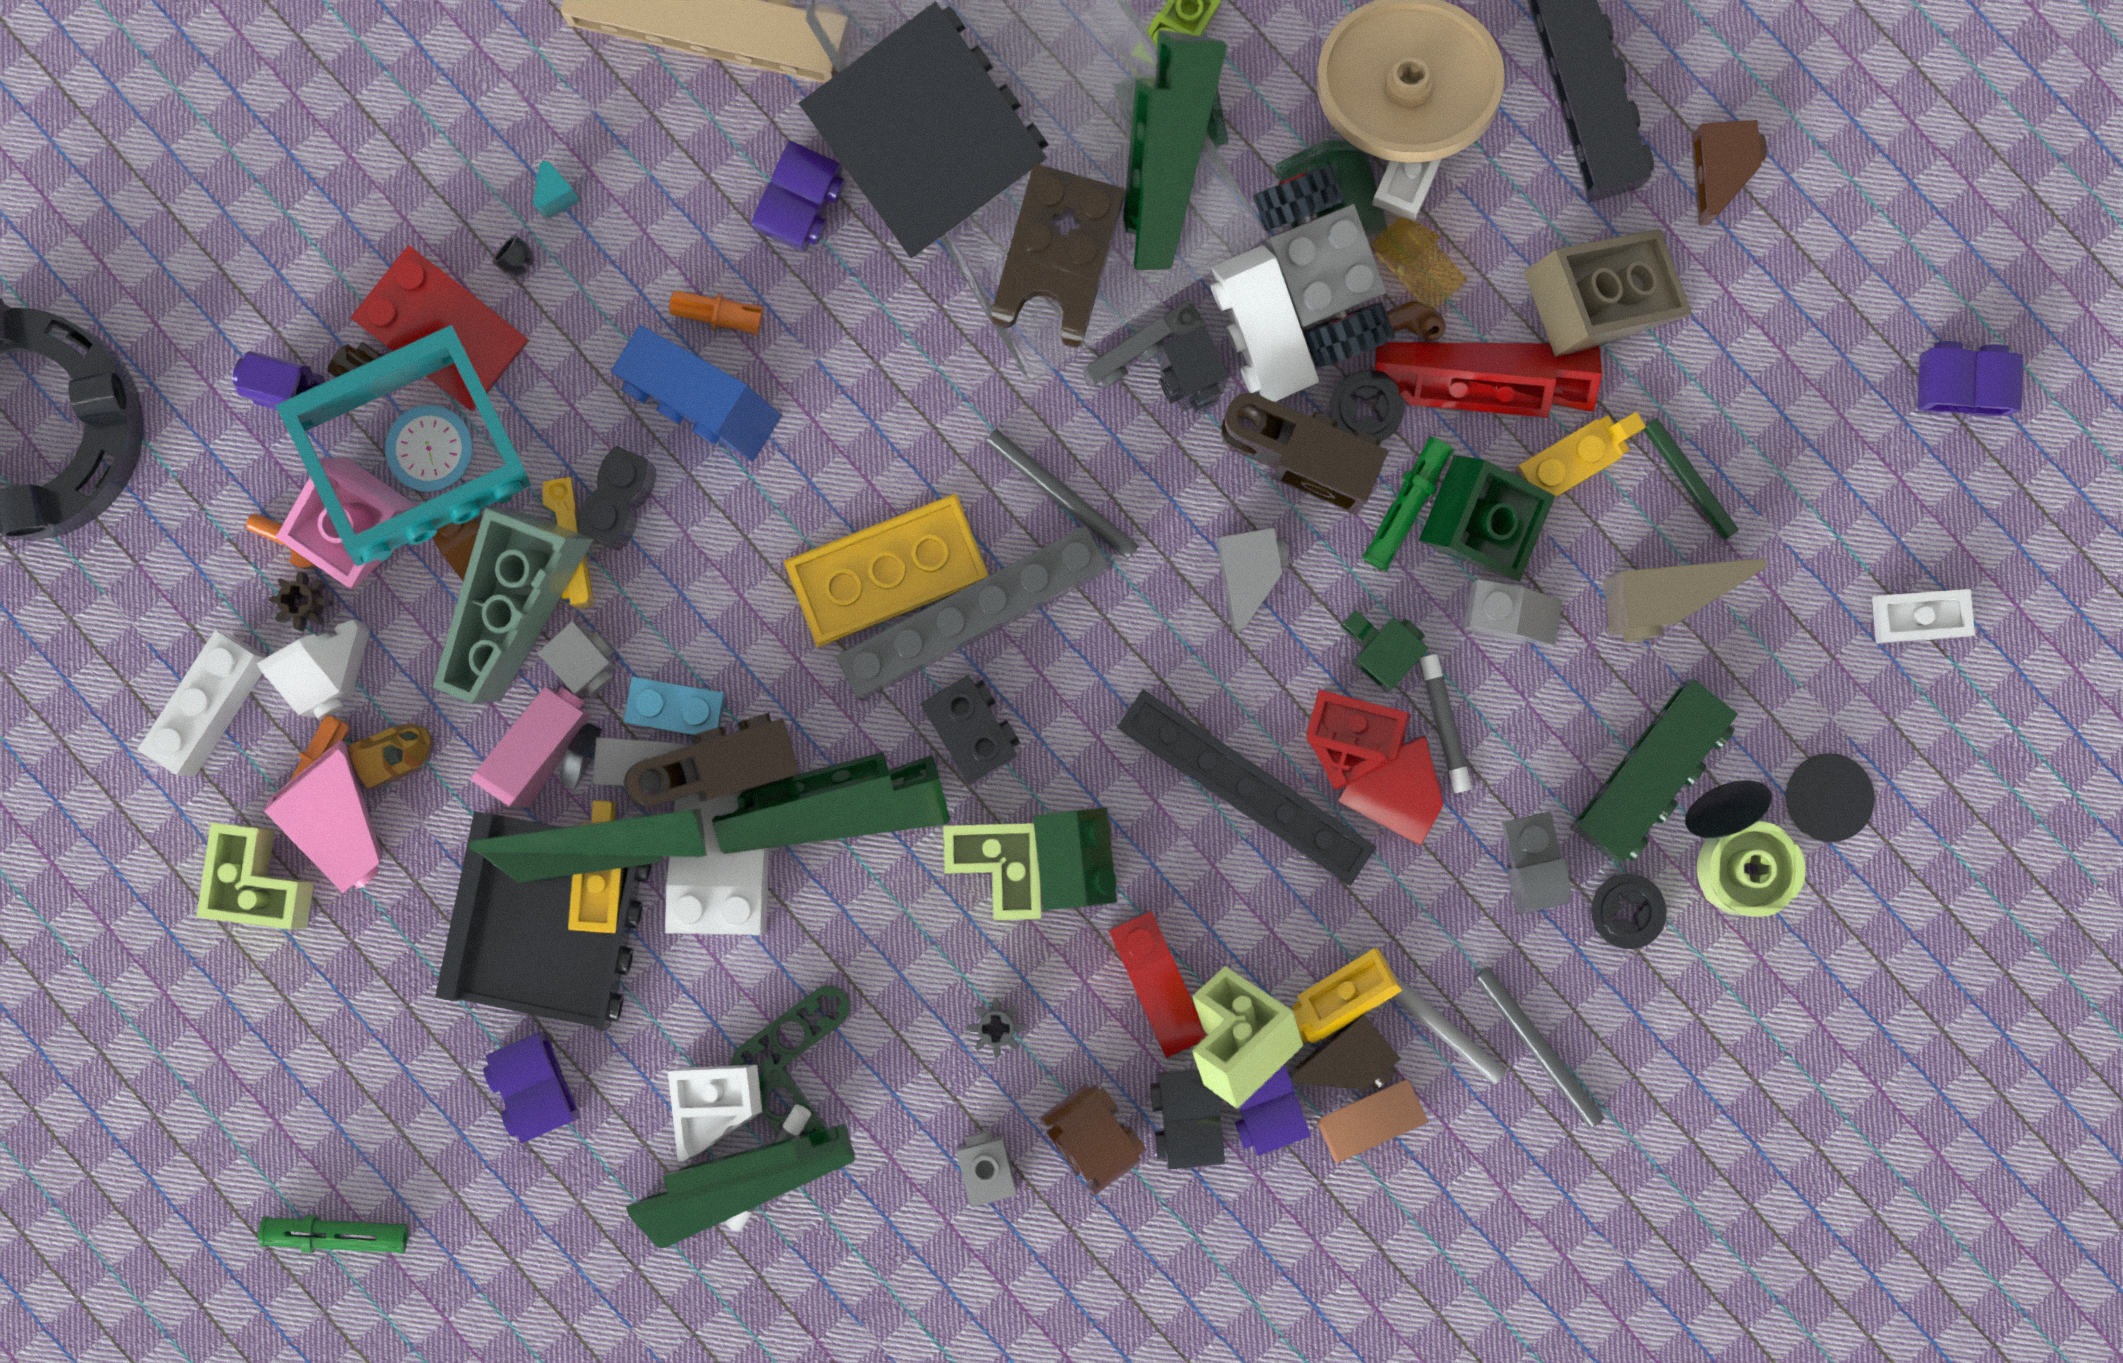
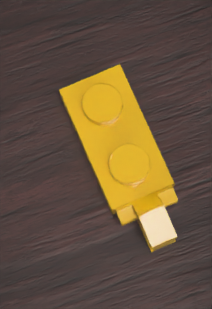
(1580, 454)
(561, 500)
(597, 894)
(1344, 996)

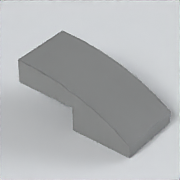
(616, 756)

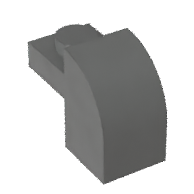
(1538, 871)

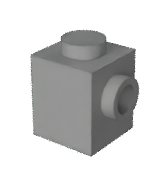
(580, 659)
(986, 1168)

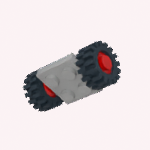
(1326, 266)

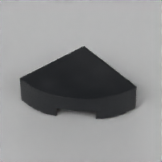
(579, 755)

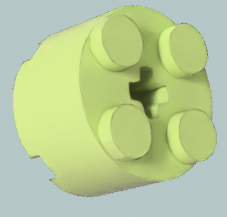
(1778, 875)

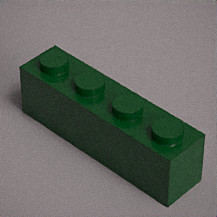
(1655, 771)

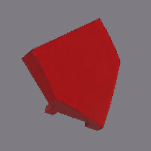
(1354, 736)
(1401, 794)

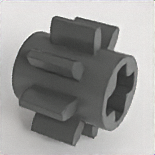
(987, 1037)

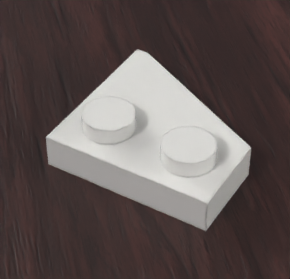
(711, 1104)

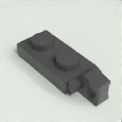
(1145, 344)

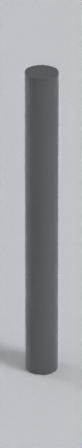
(1061, 494)
(1539, 1047)

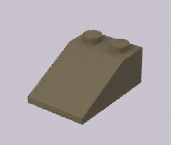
(1606, 291)
(1655, 598)

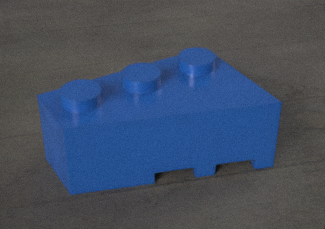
(695, 392)

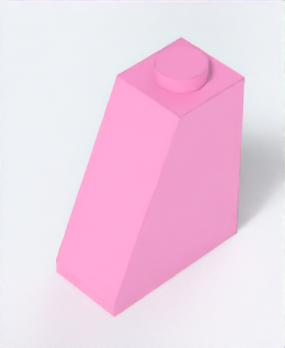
(532, 748)
(329, 819)

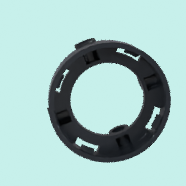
(113, 419)

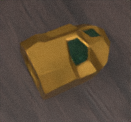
(391, 754)

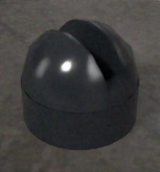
(512, 255)

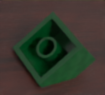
(1487, 517)
(1075, 859)

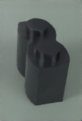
(623, 487)
(1190, 1120)

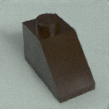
(1349, 1059)

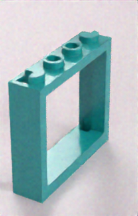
(377, 380)

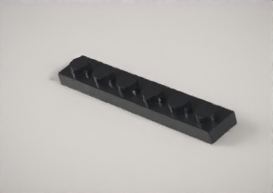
(1246, 787)

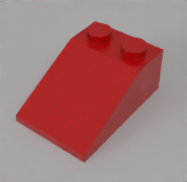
(422, 299)

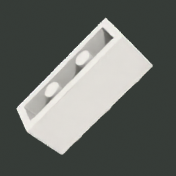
(1263, 324)
(203, 705)

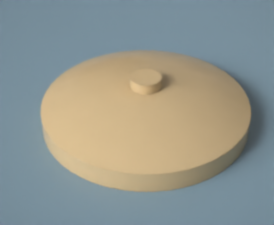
(1410, 79)

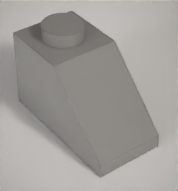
(1249, 570)
(1511, 613)

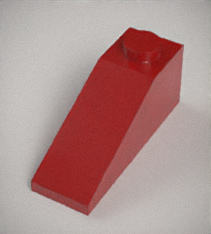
(1158, 983)

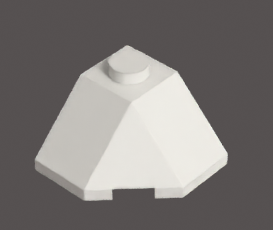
(318, 670)

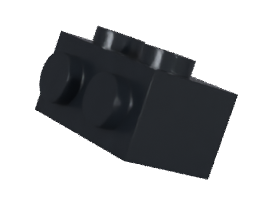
(1192, 371)
(970, 729)

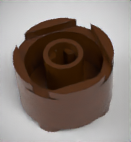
(1092, 1137)

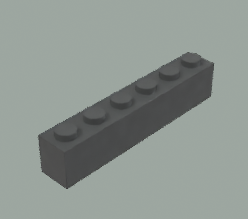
(972, 613)

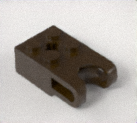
(1056, 264)
(1306, 450)
(718, 763)

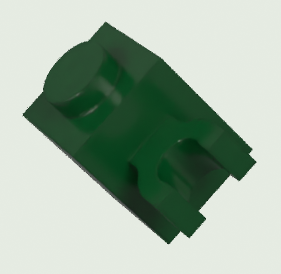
(1386, 652)

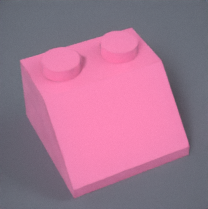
(366, 504)

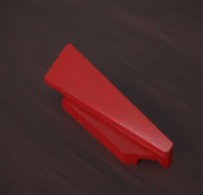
(1492, 376)

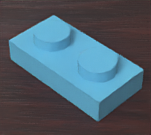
(673, 707)

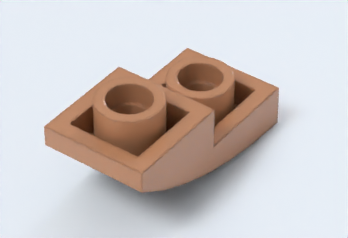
(1372, 1121)

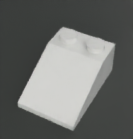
(720, 889)

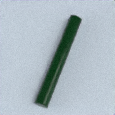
(1690, 479)

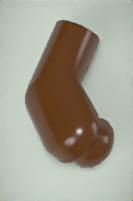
(1418, 320)

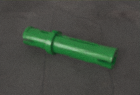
(1412, 495)
(278, 1233)

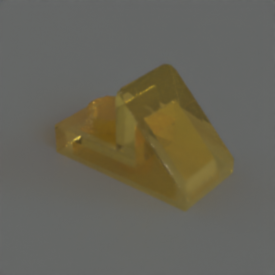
(1418, 262)

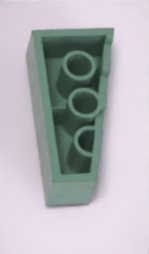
(505, 601)

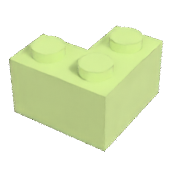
(1006, 852)
(238, 883)
(1246, 1039)

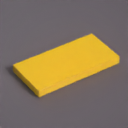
(886, 570)

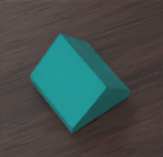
(552, 191)

